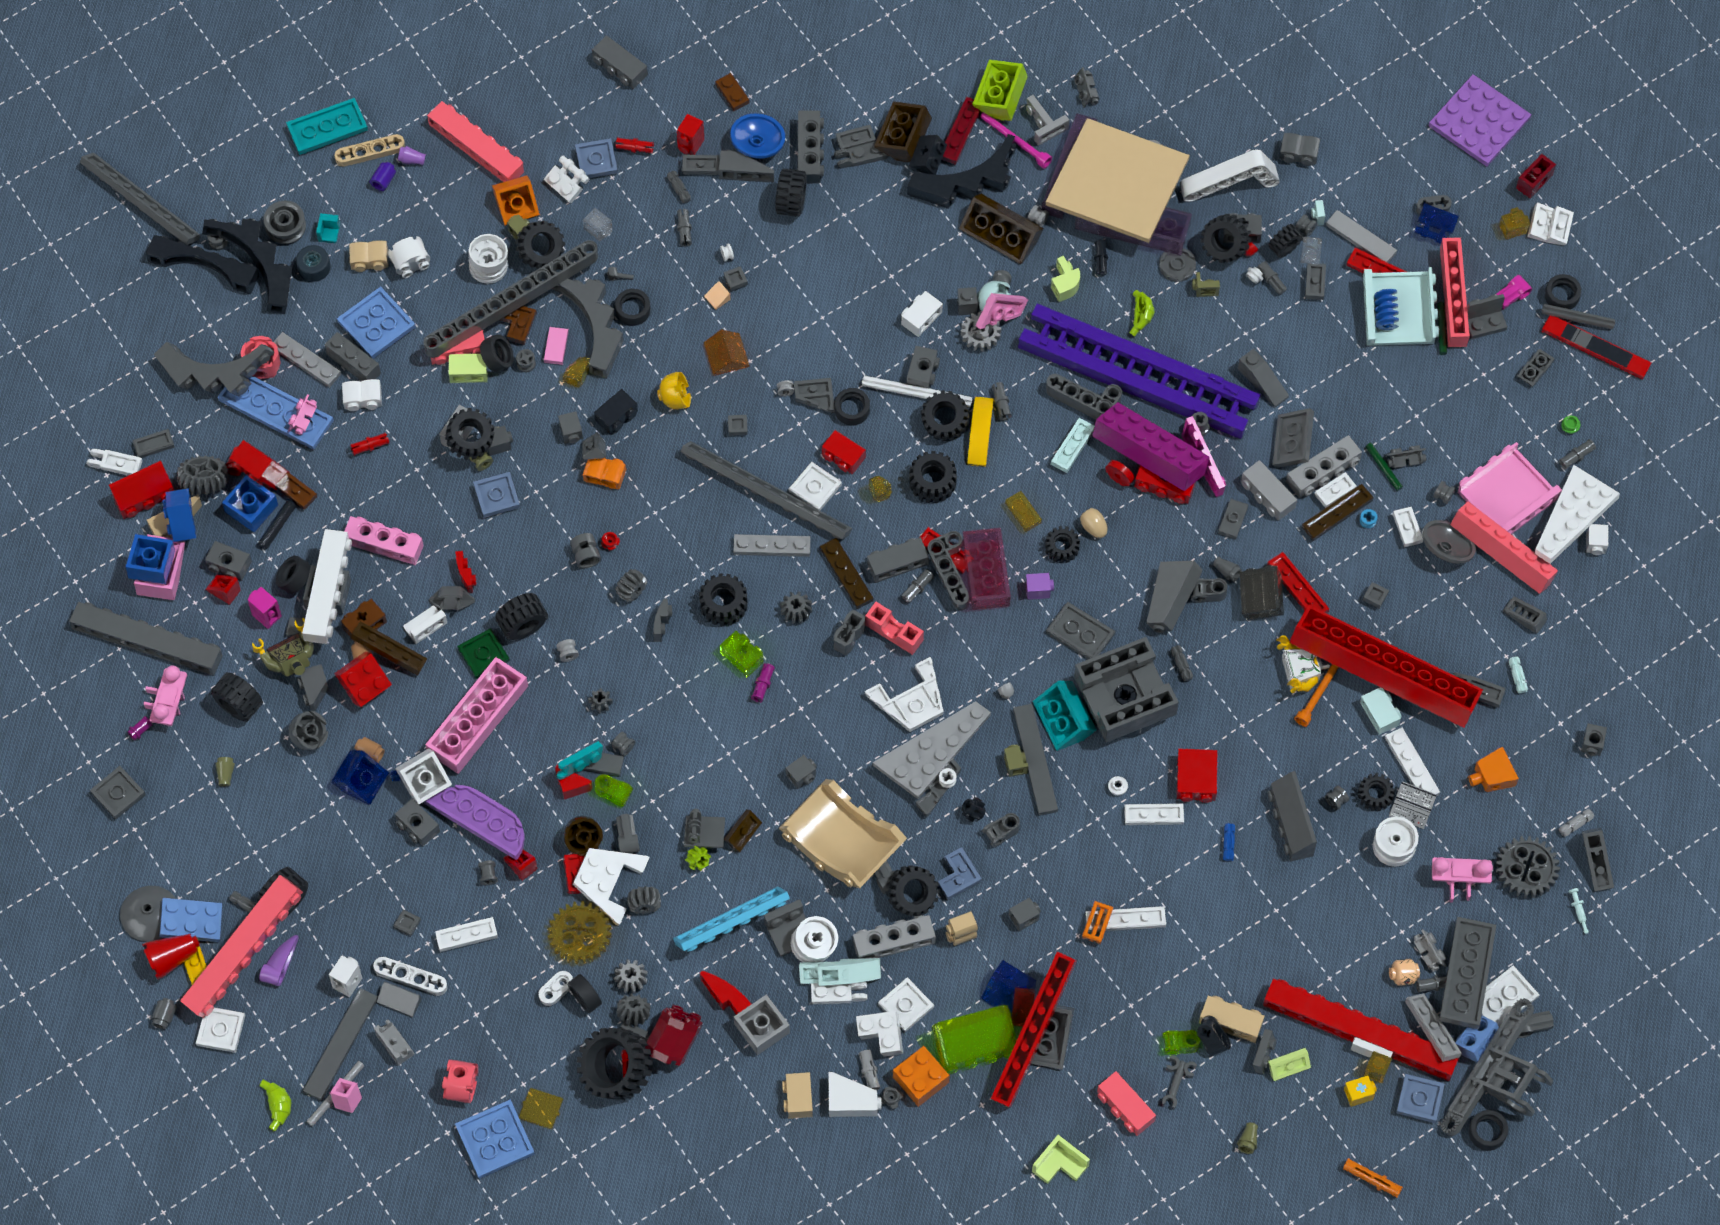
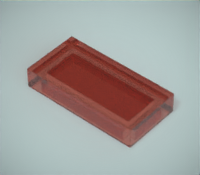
(1022, 1005)

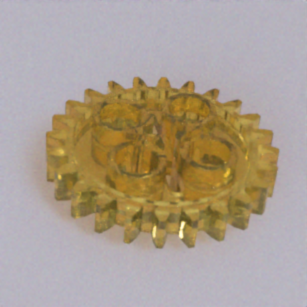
(582, 916)

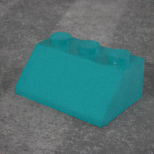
(1064, 715)

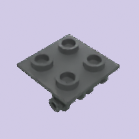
(704, 831)

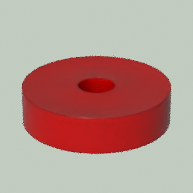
(1119, 473)

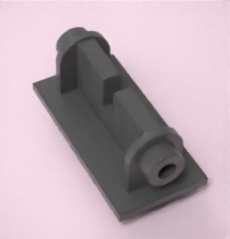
(1084, 81)
(1414, 456)

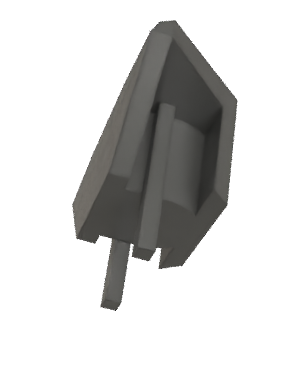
(451, 598)

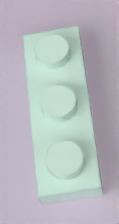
(1073, 445)

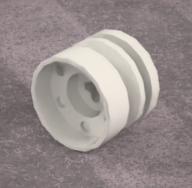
(488, 258)

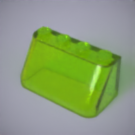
(974, 1038)

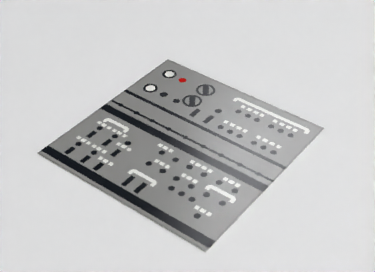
(1413, 804)

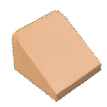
(717, 295)

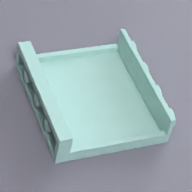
(1414, 307)

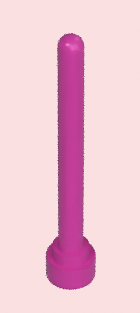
(1042, 159)

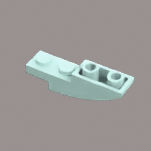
(840, 972)

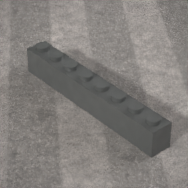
(146, 638)

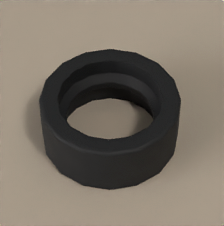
(1566, 280)
(629, 294)
(490, 357)
(856, 394)
(293, 574)
(584, 993)
(1490, 1115)

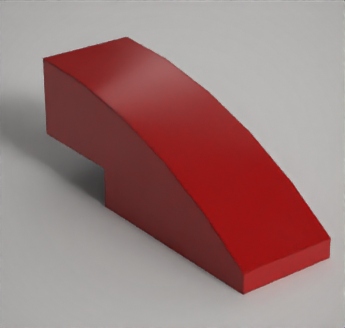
(724, 993)

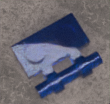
(1438, 219)

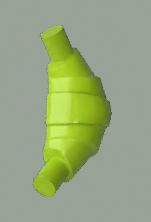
(1143, 312)
(278, 1102)

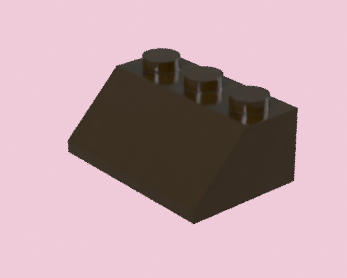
(902, 130)

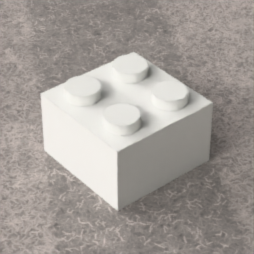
(423, 776)

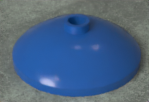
(757, 135)

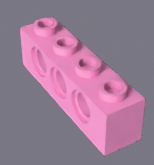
(408, 553)

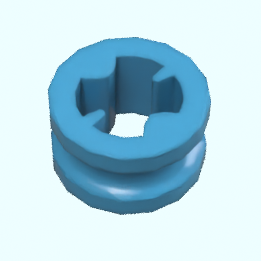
(1368, 512)

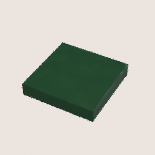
(481, 651)

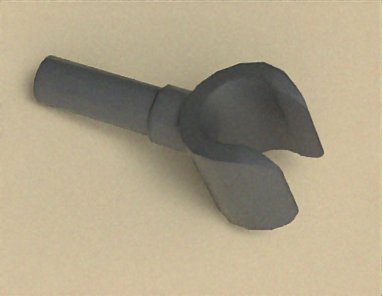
(614, 275)

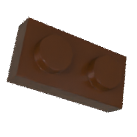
(732, 92)
(296, 491)

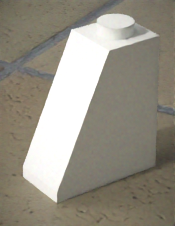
(851, 1098)

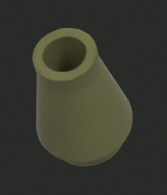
(224, 770)
(1248, 1141)

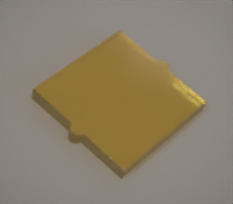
(541, 1108)

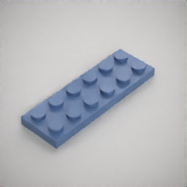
(275, 409)

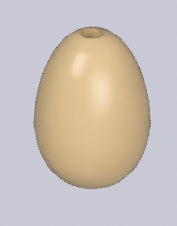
(1094, 523)

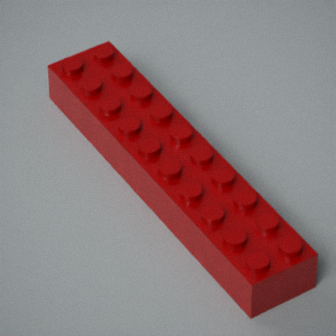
(1386, 666)

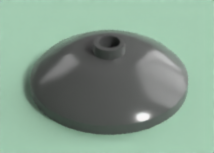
(1447, 542)
(136, 921)

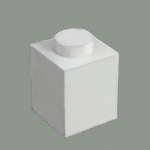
(1597, 539)

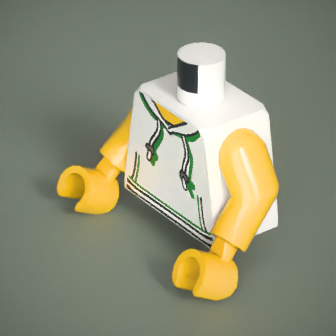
(1301, 667)

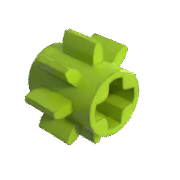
(698, 858)

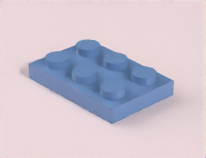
(192, 918)

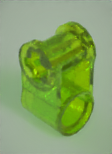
(615, 791)
(1179, 1043)

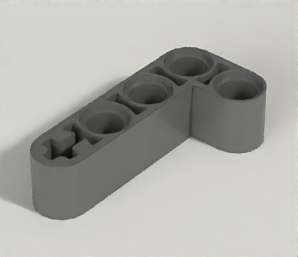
(1058, 387)
(950, 573)

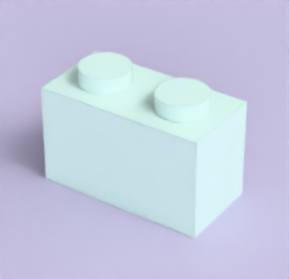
(1380, 710)

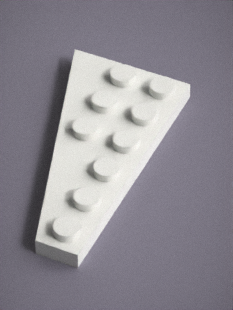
(1577, 508)

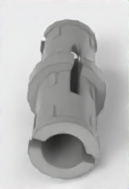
(869, 1069)

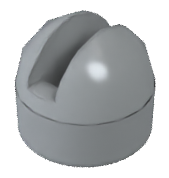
(1006, 690)

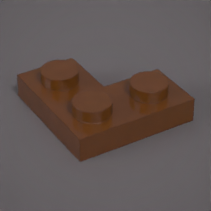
(521, 324)

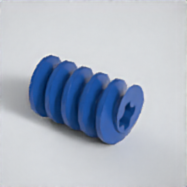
(1384, 309)

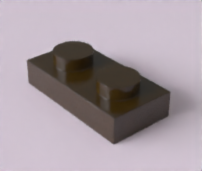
(743, 830)

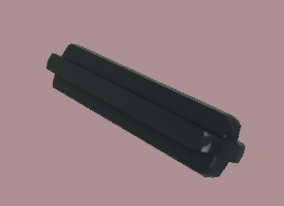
(276, 524)

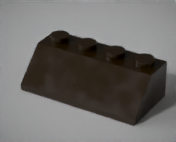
(1000, 228)

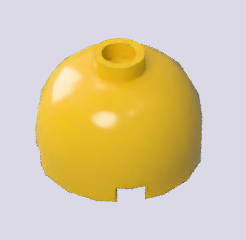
(673, 391)

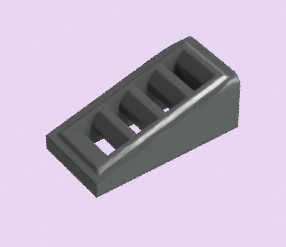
(1532, 623)

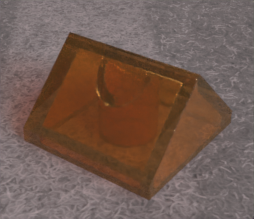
(725, 352)

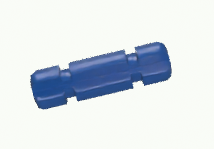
(1229, 841)

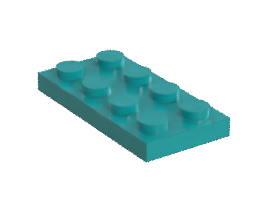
(327, 126)

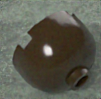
(581, 834)

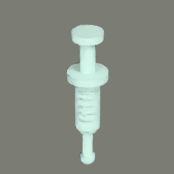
(1579, 908)

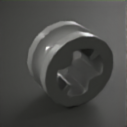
(785, 388)

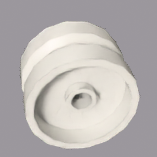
(1395, 841)
(814, 928)

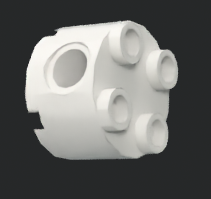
(409, 256)

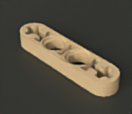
(369, 148)

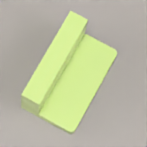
(467, 368)

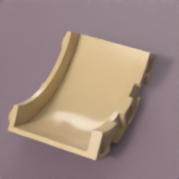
(840, 835)

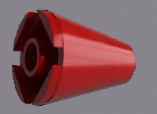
(169, 953)

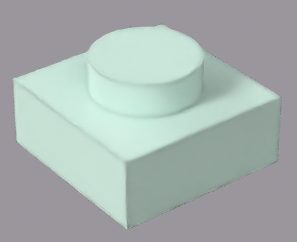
(1318, 212)

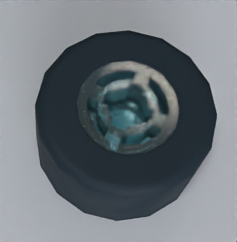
(313, 263)

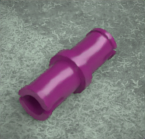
(762, 682)

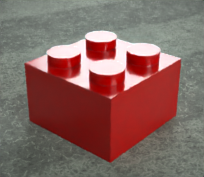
(363, 679)

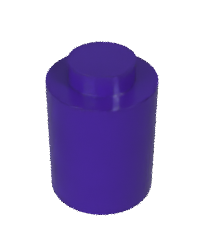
(383, 176)

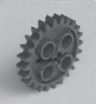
(1544, 872)

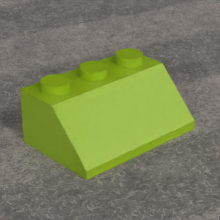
(1000, 89)

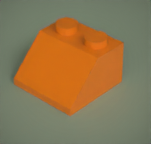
(515, 198)

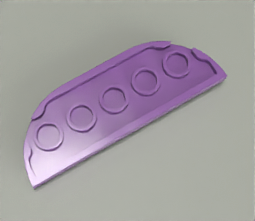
(481, 817)

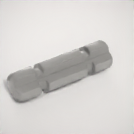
(1576, 822)

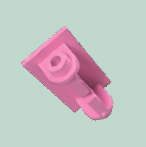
(305, 408)

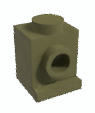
(516, 224)
(1015, 761)

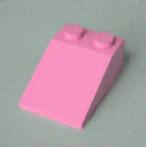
(161, 590)

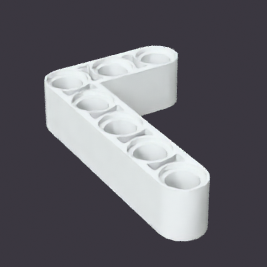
(1230, 172)

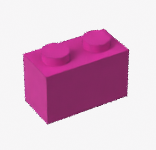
(264, 607)

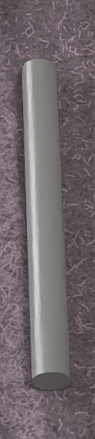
(328, 1101)

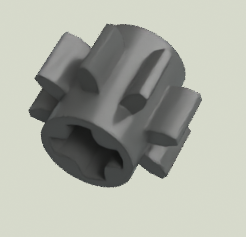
(600, 706)

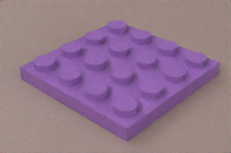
(1480, 120)

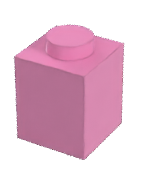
(346, 1095)

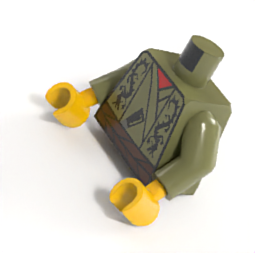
(288, 655)

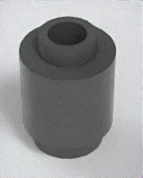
(163, 1013)

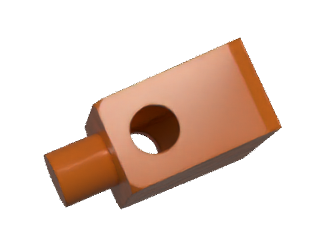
(1494, 772)

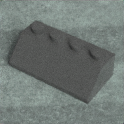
(1292, 817)

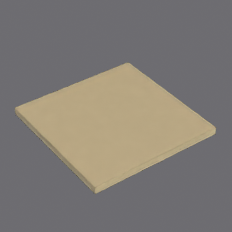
(1117, 180)

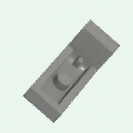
(1047, 126)

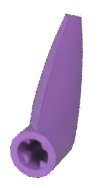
(277, 966)

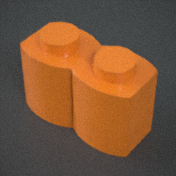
(605, 472)

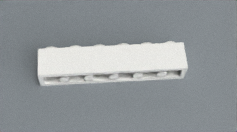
(326, 586)

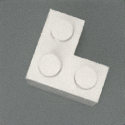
(884, 1026)

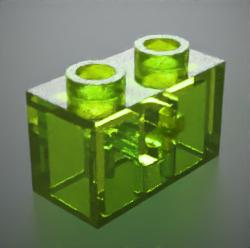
(747, 662)

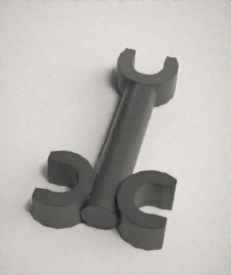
(1181, 1068)

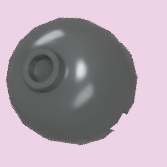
(308, 730)

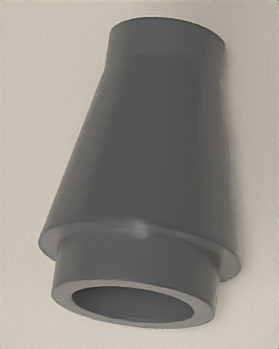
(1227, 569)

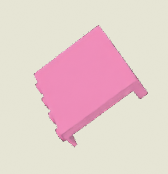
(1508, 489)

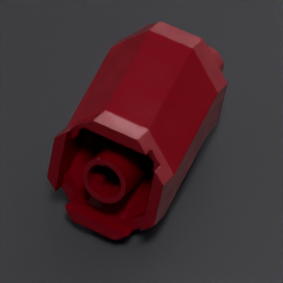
(674, 1035)

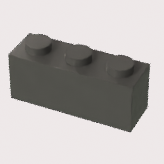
(619, 62)
(352, 358)
(897, 559)

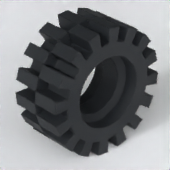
(1285, 240)
(1059, 554)
(1376, 803)

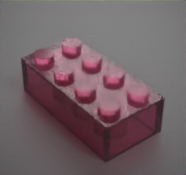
(986, 568)

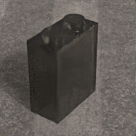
(1261, 593)

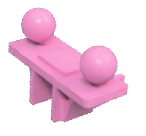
(168, 696)
(1461, 870)

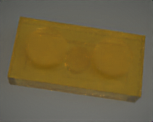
(1023, 511)

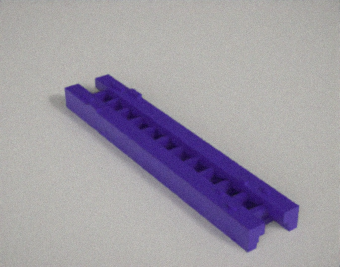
(1133, 383)

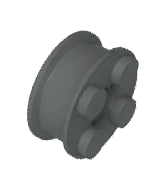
(287, 232)

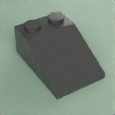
(1055, 1039)

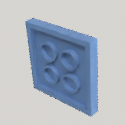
(376, 322)
(494, 1139)

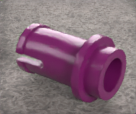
(139, 728)

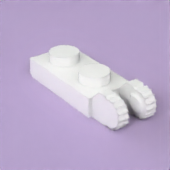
(115, 462)
(837, 993)

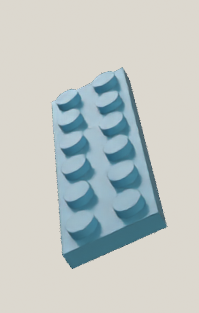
(725, 922)

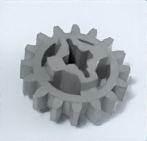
(978, 337)

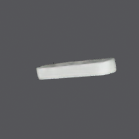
(412, 972)

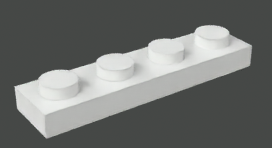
(1410, 761)

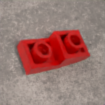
(465, 573)

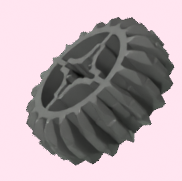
(202, 475)

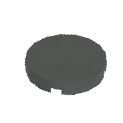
(1177, 267)

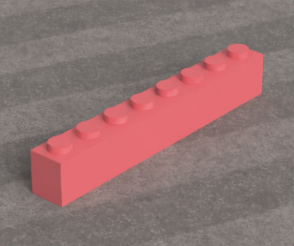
(241, 946)

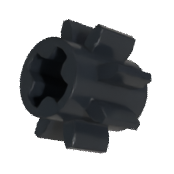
(973, 809)

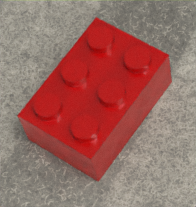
(258, 465)

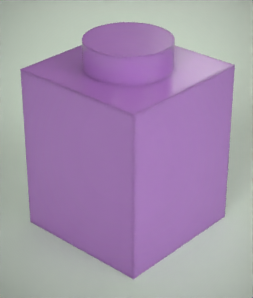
(1039, 586)

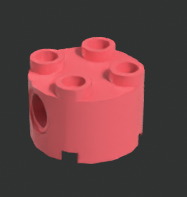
(270, 368)
(461, 1082)

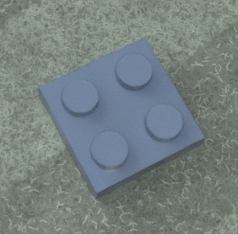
(596, 158)
(496, 494)
(1420, 1098)

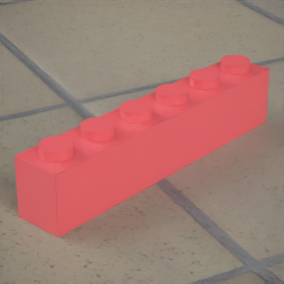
(475, 143)
(1454, 292)
(1503, 547)

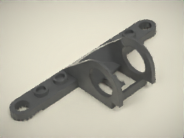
(1494, 1069)

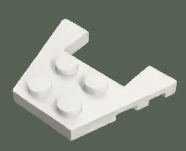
(915, 705)
(599, 874)

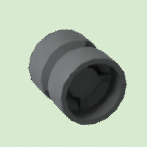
(585, 550)

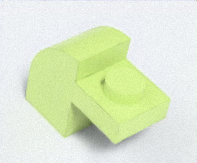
(1067, 282)

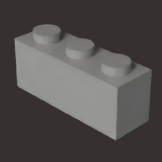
(1268, 490)

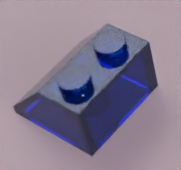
(360, 776)
(1003, 983)

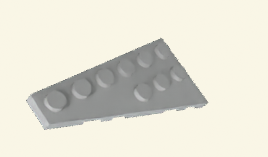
(923, 758)

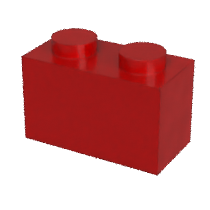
(690, 135)
(843, 452)

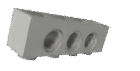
(1344, 448)
(905, 942)

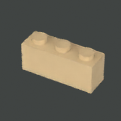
(1234, 1018)

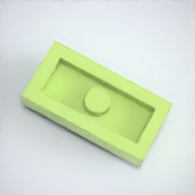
(1289, 1064)

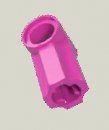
(1516, 289)

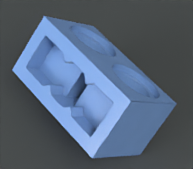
(1478, 1038)

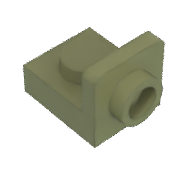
(1205, 288)

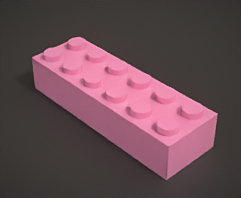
(477, 715)

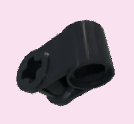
(1213, 1036)

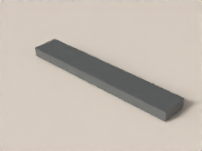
(1036, 759)
(340, 1044)

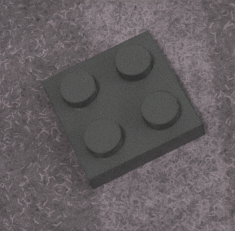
(117, 792)

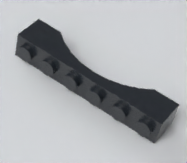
(168, 252)

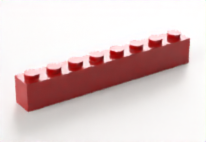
(1033, 1029)

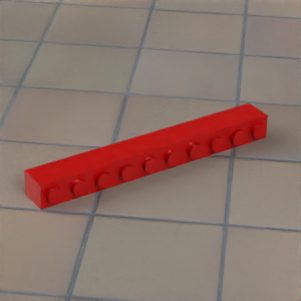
(1352, 1023)

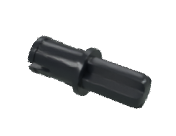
(1101, 257)

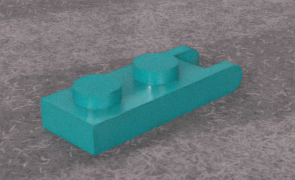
(580, 760)

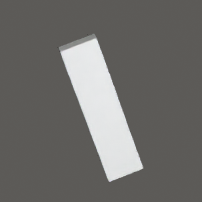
(1131, 919)

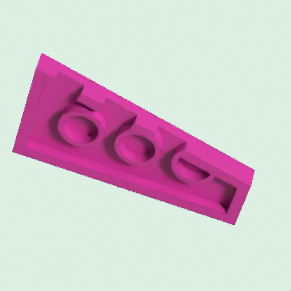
(1192, 436)

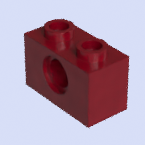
(1535, 176)

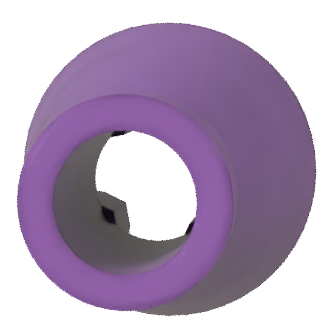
(410, 156)

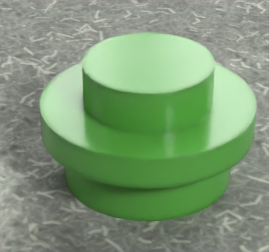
(1570, 424)

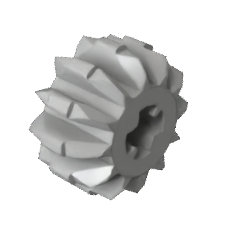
(625, 971)

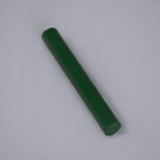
(1442, 328)
(1384, 467)

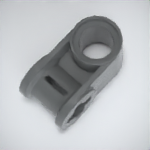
(1207, 591)
(998, 830)

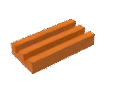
(1092, 937)

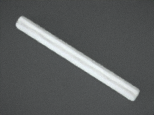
(905, 389)

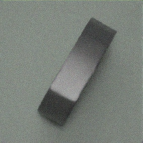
(1434, 201)

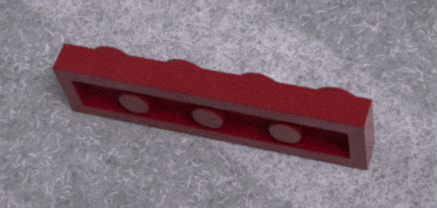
(960, 131)

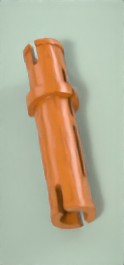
(1373, 1178)

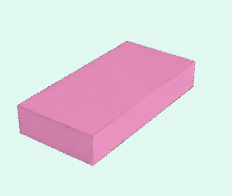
(556, 345)

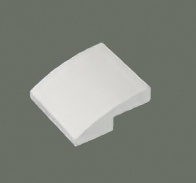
(1550, 224)

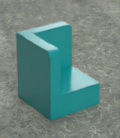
(328, 228)

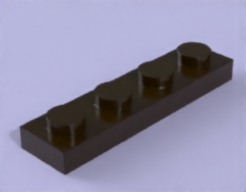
(1337, 512)
(846, 573)
(388, 648)

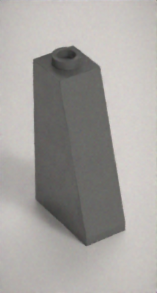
(1171, 592)

